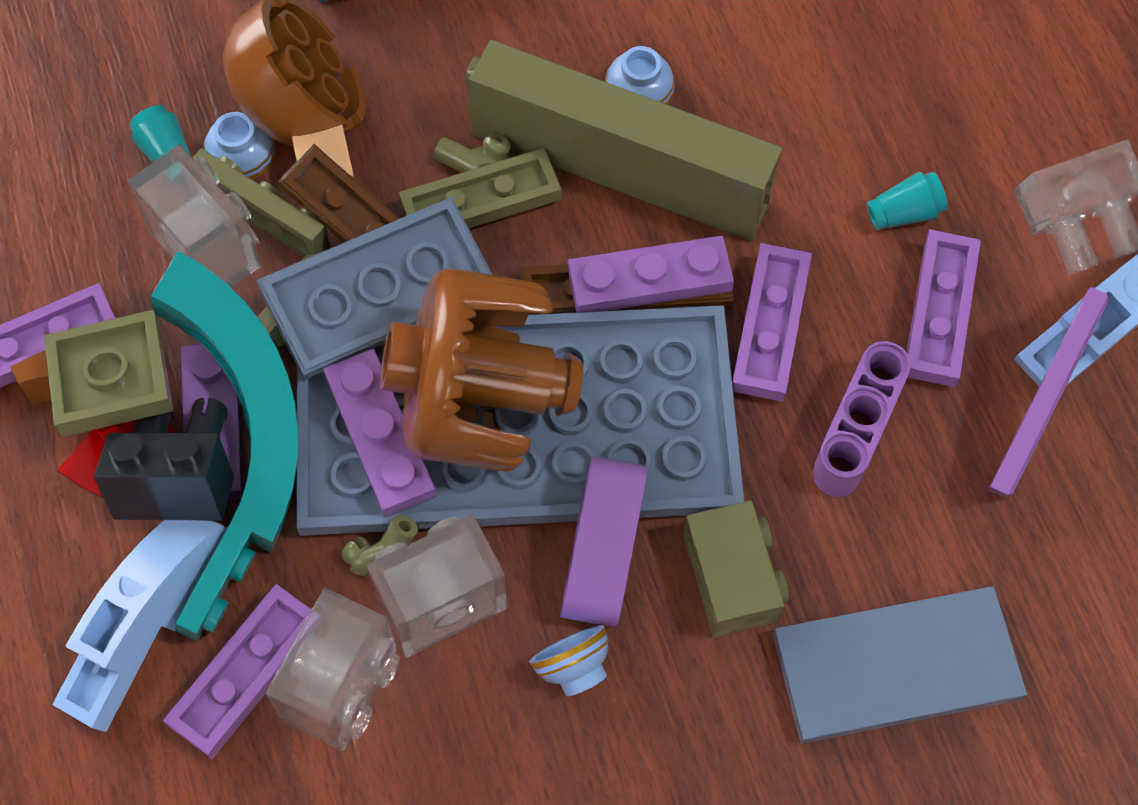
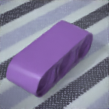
(866, 396)
(603, 541)

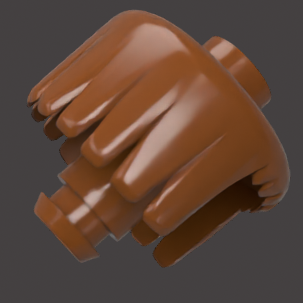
(463, 360)

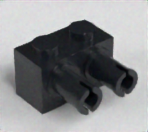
(168, 473)

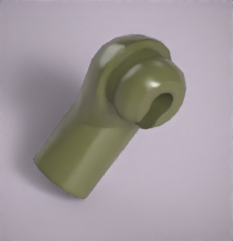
(463, 159)
(360, 553)

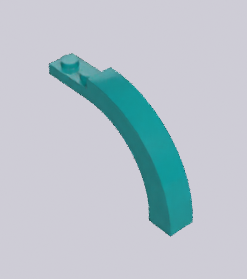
(239, 343)

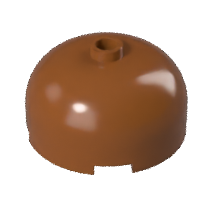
(287, 70)

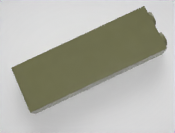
(623, 139)

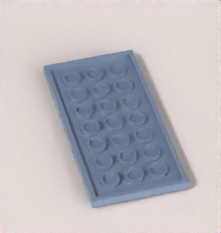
(648, 397)

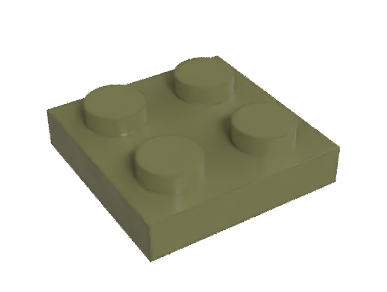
(107, 373)

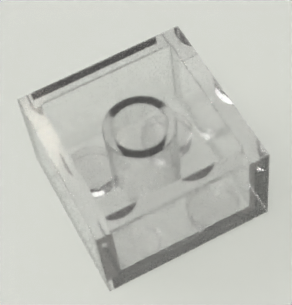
(195, 216)
(438, 584)
(335, 670)

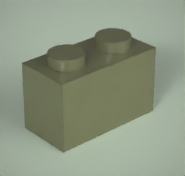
(734, 568)

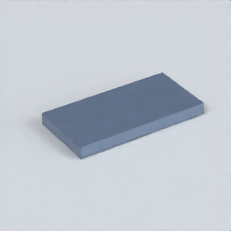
(353, 292)
(898, 664)

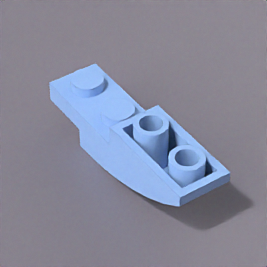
(1115, 323)
(128, 613)

